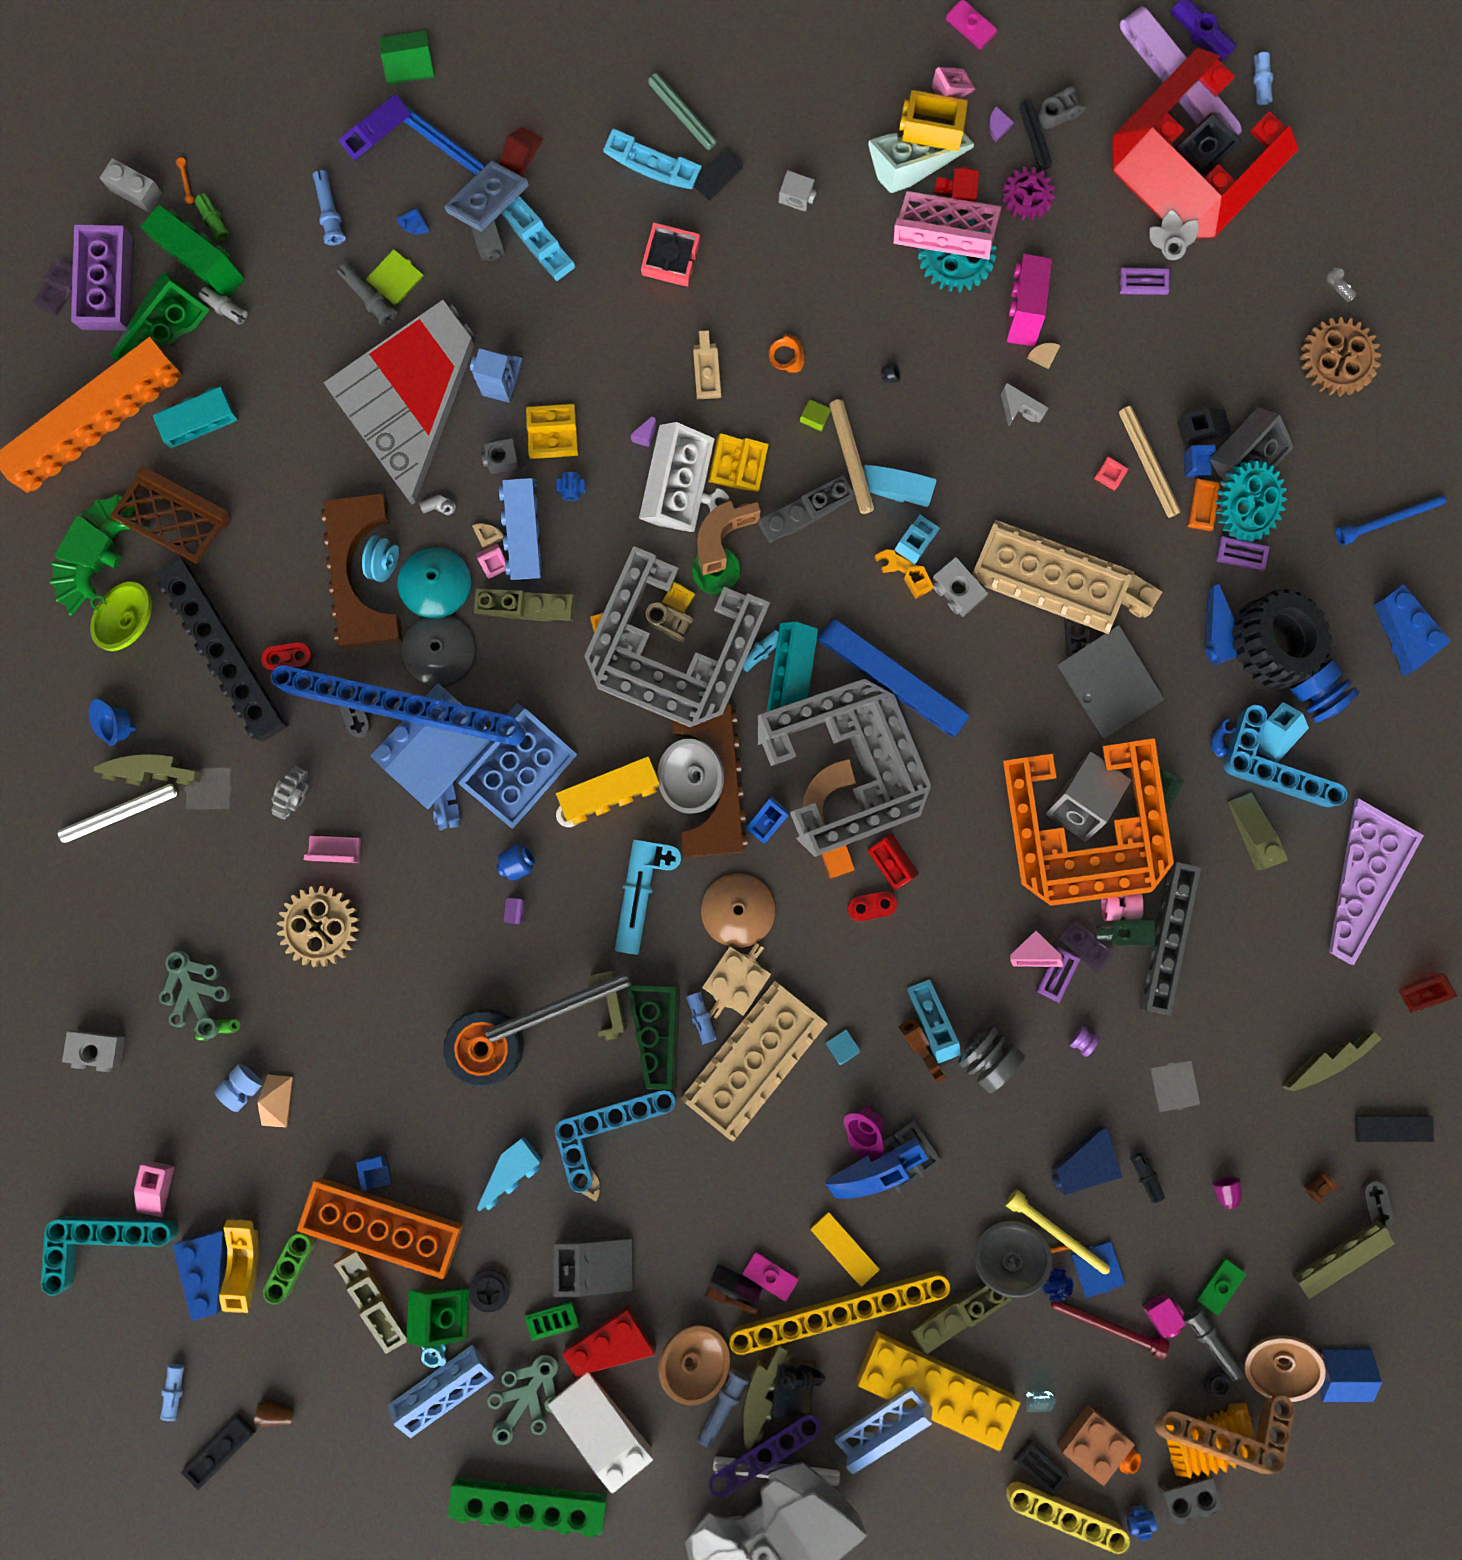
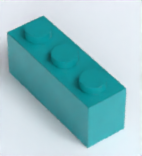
(195, 417)

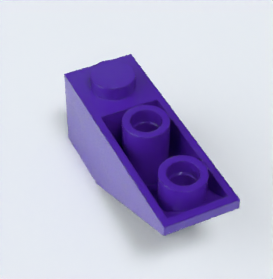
(374, 127)

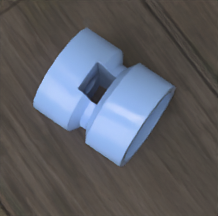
(241, 1083)

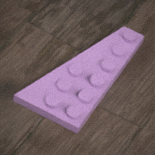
(1373, 866)

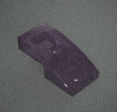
(56, 289)

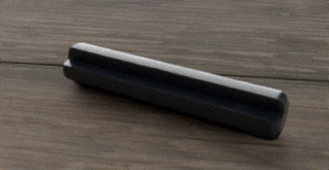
(1035, 135)

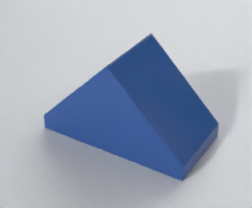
(768, 820)

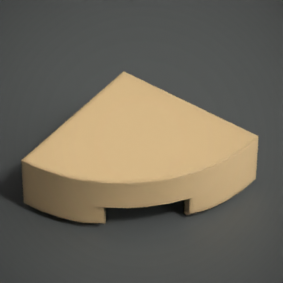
(1044, 354)
(487, 534)
(594, 1190)

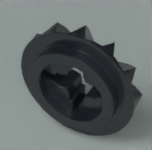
(480, 1300)

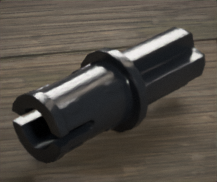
(1147, 1177)

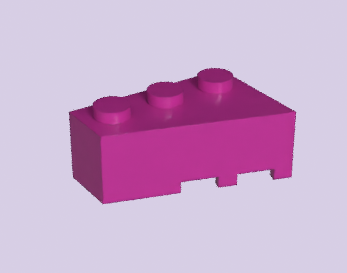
(1029, 300)

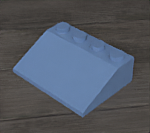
(427, 757)
(515, 776)

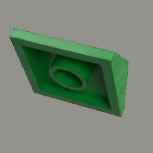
(406, 57)

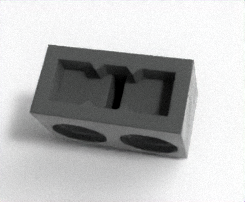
(1189, 1490)

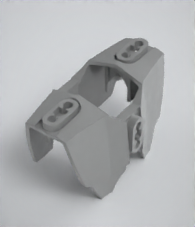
(796, 1521)

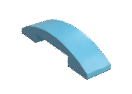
(650, 162)

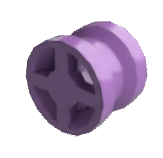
(1084, 1040)

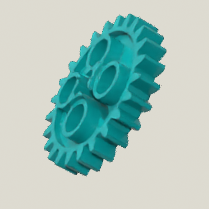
(965, 271)
(1251, 500)

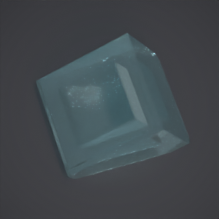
(1039, 1401)

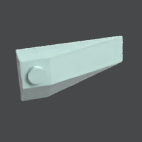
(905, 163)

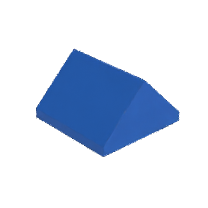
(1350, 1375)

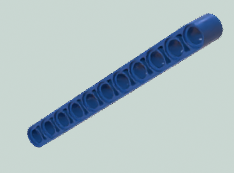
(404, 711)

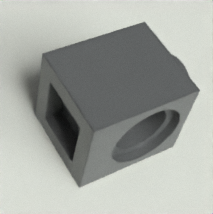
(488, 242)
(510, 461)

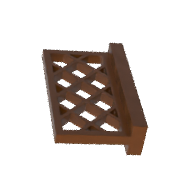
(176, 495)

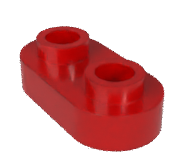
(288, 656)
(872, 906)

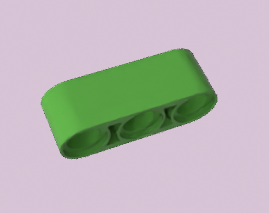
(280, 1275)

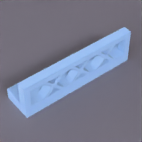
(436, 1390)
(891, 1435)

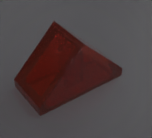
(519, 150)
(1427, 992)

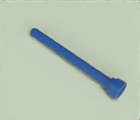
(1346, 534)

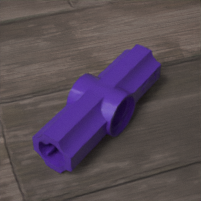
(1193, 19)

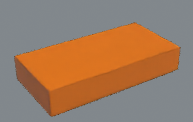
(1203, 504)

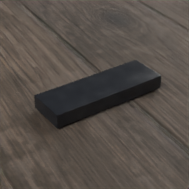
(1394, 1128)
(218, 1452)

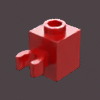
(961, 187)

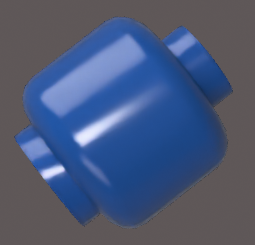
(515, 862)

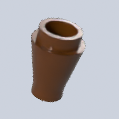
(272, 1414)

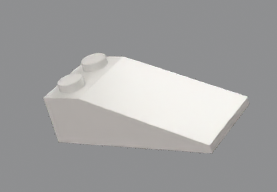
(601, 1432)

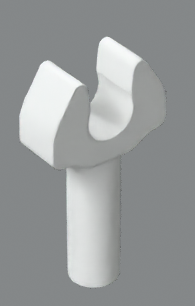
(710, 499)

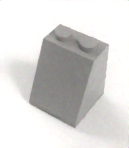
(1088, 797)

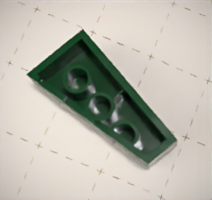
(657, 1030)

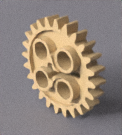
(302, 941)

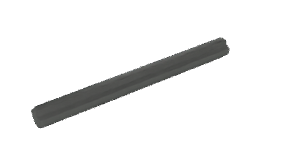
(557, 1007)

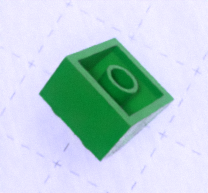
(437, 1316)

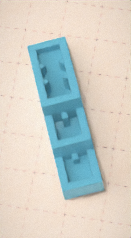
(538, 238)

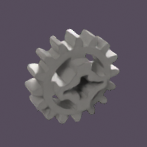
(289, 792)

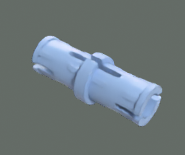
(1263, 78)
(172, 1392)

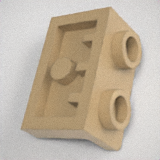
(1140, 597)

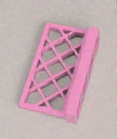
(944, 236)

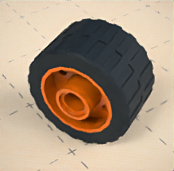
(467, 1060)

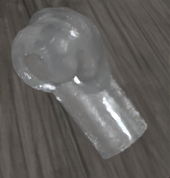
(1336, 280)

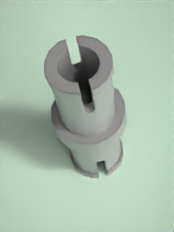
(222, 305)

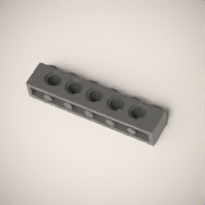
(1170, 938)

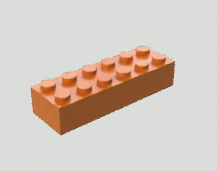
(380, 1227)

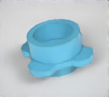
(432, 1360)

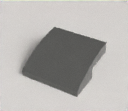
(904, 1135)

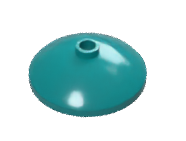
(436, 596)

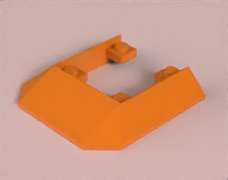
(1095, 873)

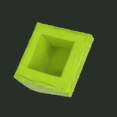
(815, 415)

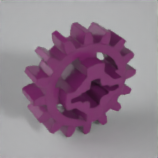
(1017, 198)

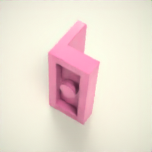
(334, 849)

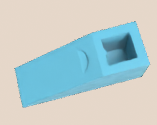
(512, 1165)

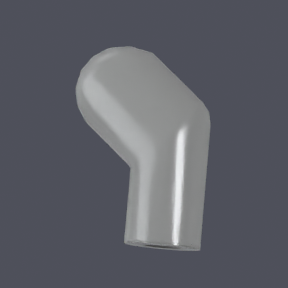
(439, 503)

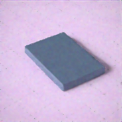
(486, 196)

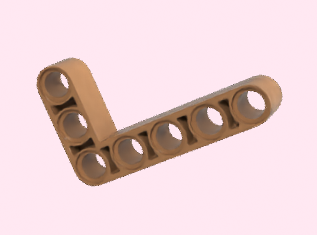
(1232, 1442)

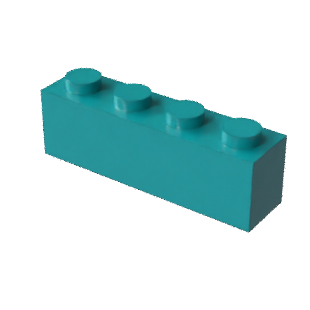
(792, 664)

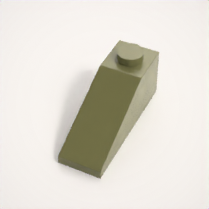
(1257, 832)

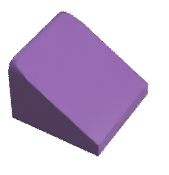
(645, 433)
(514, 911)

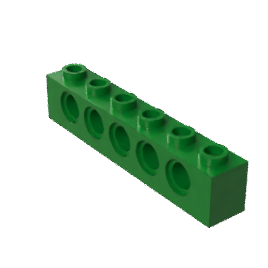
(538, 1497)

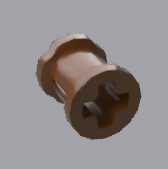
(1317, 1195)

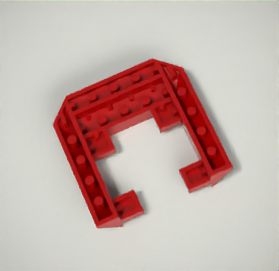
(1166, 180)

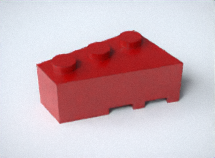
(609, 1344)

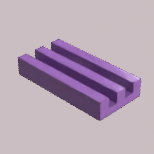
(1158, 290)
(1239, 562)
(1057, 998)

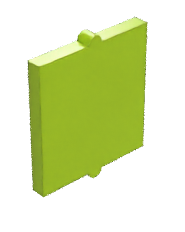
(394, 277)

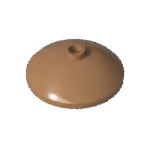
(734, 929)
(1285, 1368)
(703, 1373)

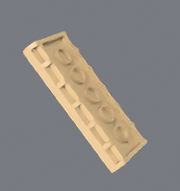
(1052, 576)
(753, 1061)

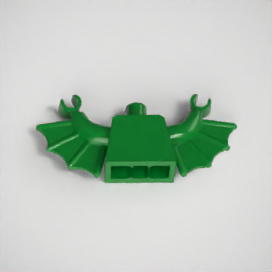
(86, 551)

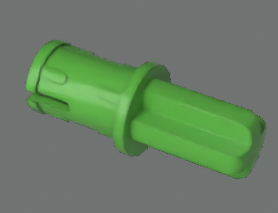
(211, 217)

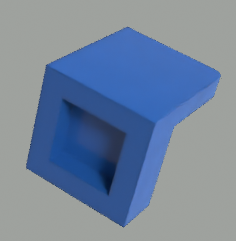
(1197, 461)
(373, 1172)

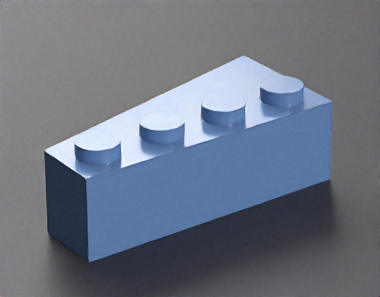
(521, 528)

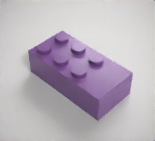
(101, 277)

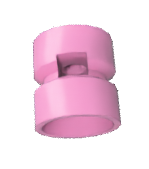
(1130, 907)

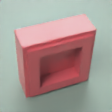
(1111, 473)

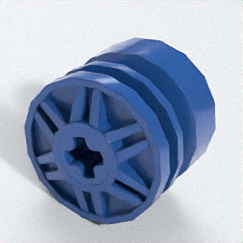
(1325, 692)

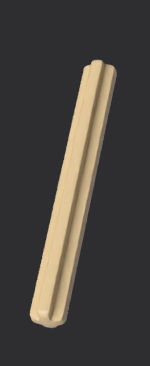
(851, 456)
(1149, 461)

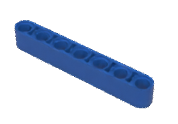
(893, 678)

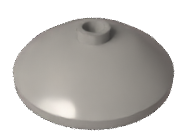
(679, 778)

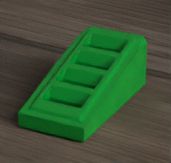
(573, 1323)

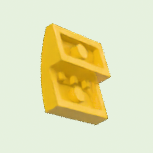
(552, 431)
(738, 463)

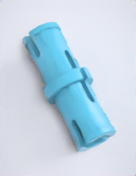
(761, 650)

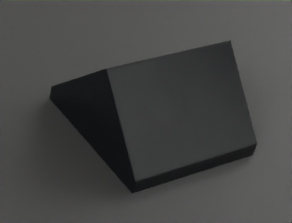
(1208, 143)

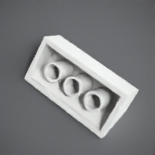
(677, 464)

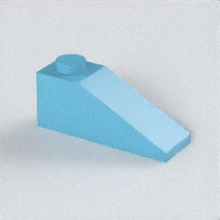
(934, 1021)

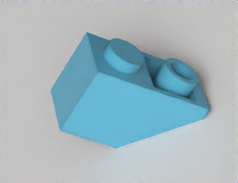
(1281, 732)

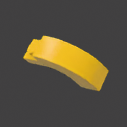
(241, 1266)

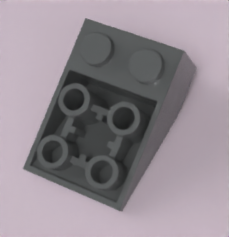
(592, 1266)

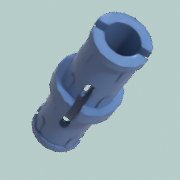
(701, 1018)

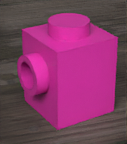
(1165, 1316)

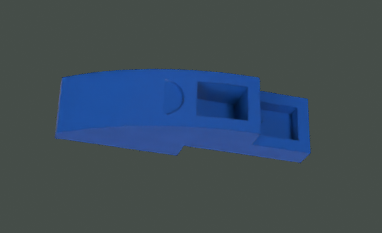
(877, 1176)

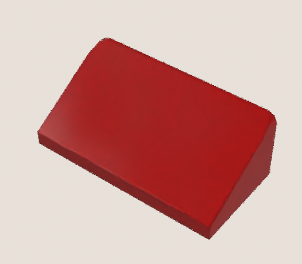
(893, 862)

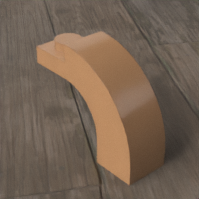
(715, 527)
(827, 781)

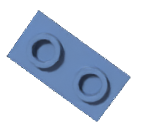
(444, 813)

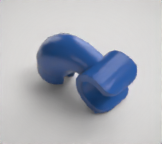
(1217, 742)

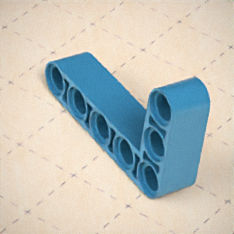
(1274, 770)
(605, 1124)

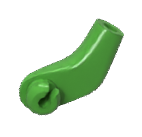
(226, 1026)

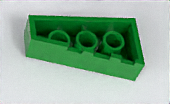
(193, 250)

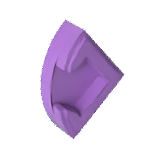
(999, 124)

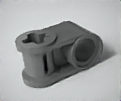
(1063, 106)

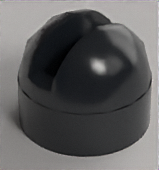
(891, 372)

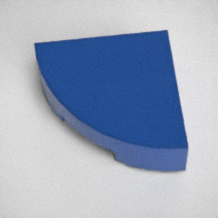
(413, 222)

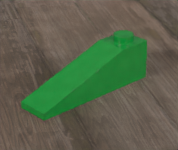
(163, 315)

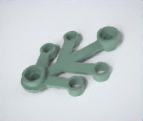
(190, 992)
(526, 1395)

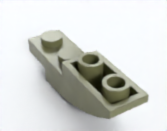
(524, 606)
(141, 767)
(957, 1315)
(757, 1401)

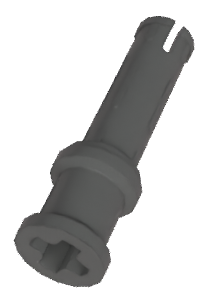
(373, 301)
(1207, 1334)

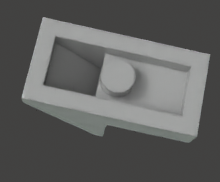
(1015, 401)

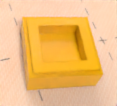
(678, 598)

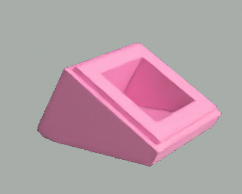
(492, 560)

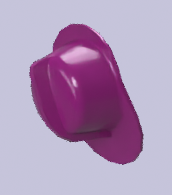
(865, 1133)

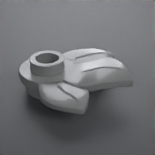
(1173, 231)

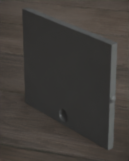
(1110, 682)

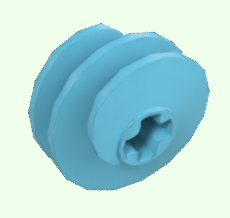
(379, 558)

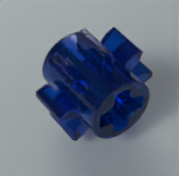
(1058, 1286)

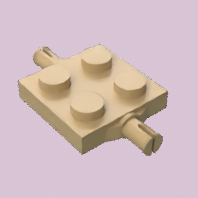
(736, 980)

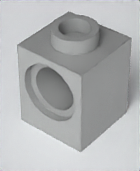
(797, 191)

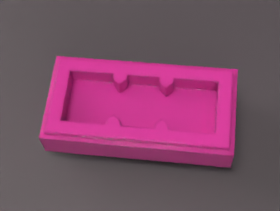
(971, 24)
(770, 1276)

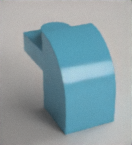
(917, 539)

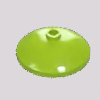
(122, 618)

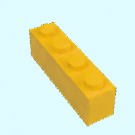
(607, 790)

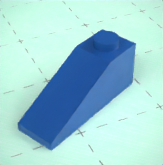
(1218, 628)

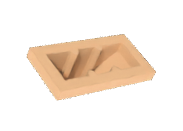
(275, 1100)

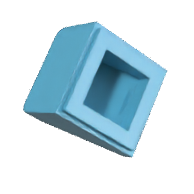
(843, 1047)

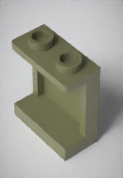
(614, 1005)

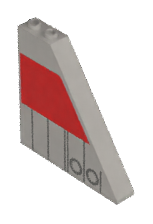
(405, 392)

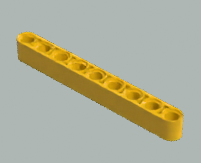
(826, 1308)

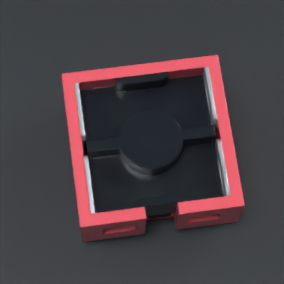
(670, 254)

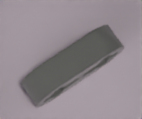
(349, 719)
(1370, 1204)

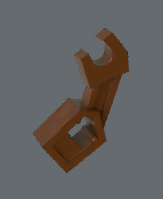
(918, 1042)

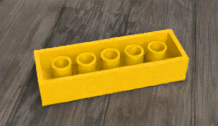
(956, 1396)

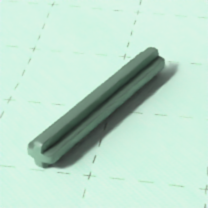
(682, 111)

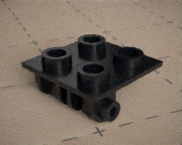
(795, 1388)

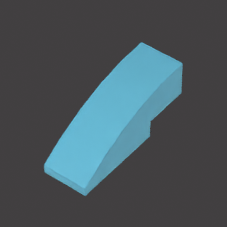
(899, 485)

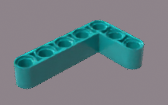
(98, 1236)

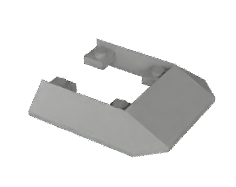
(617, 649)
(884, 748)

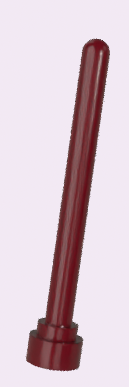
(1157, 1346)

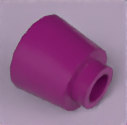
(1228, 1191)

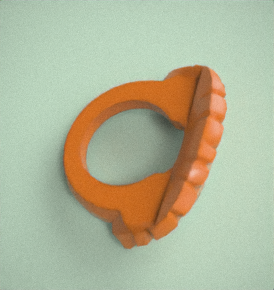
(792, 342)

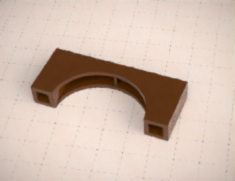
(347, 525)
(722, 831)

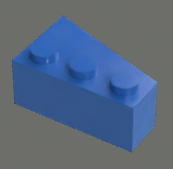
(1410, 629)
(202, 1271)

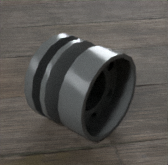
(995, 1063)

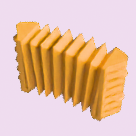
(1189, 1460)

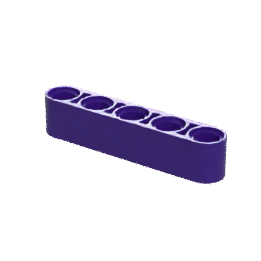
(751, 1459)

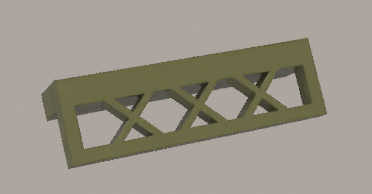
(1343, 1259)

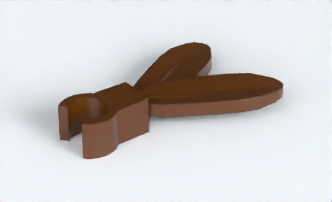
(723, 1298)

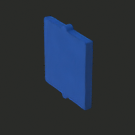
(1093, 1280)

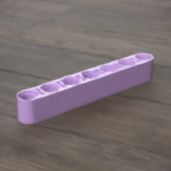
(1165, 58)

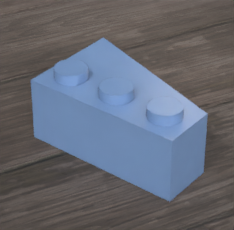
(496, 373)

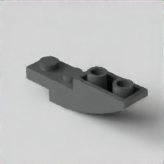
(806, 510)

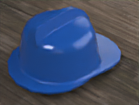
(110, 722)

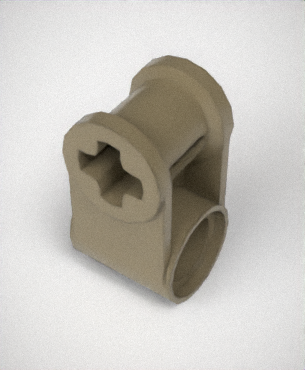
(670, 621)

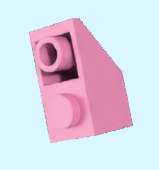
(153, 1188)

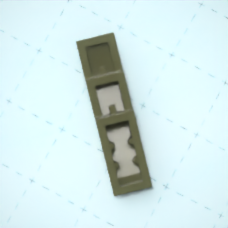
(1324, 1065)
(371, 1301)

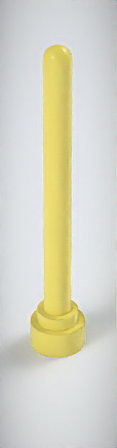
(1018, 1203)

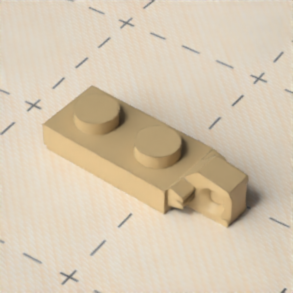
(706, 368)

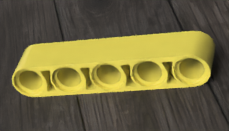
(1076, 1526)

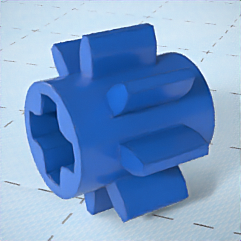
(570, 486)
(1141, 1522)

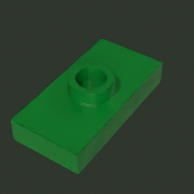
(1220, 1286)

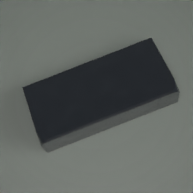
(735, 1285)

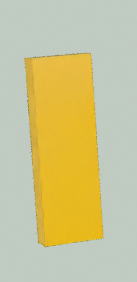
(844, 1249)

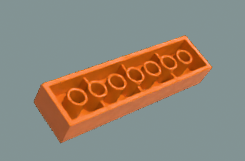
(88, 416)

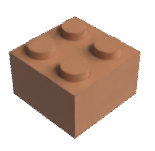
(1095, 1444)

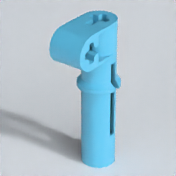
(641, 859)

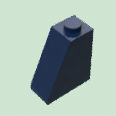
(1087, 1164)

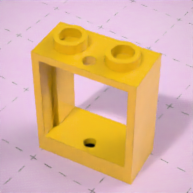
(929, 132)

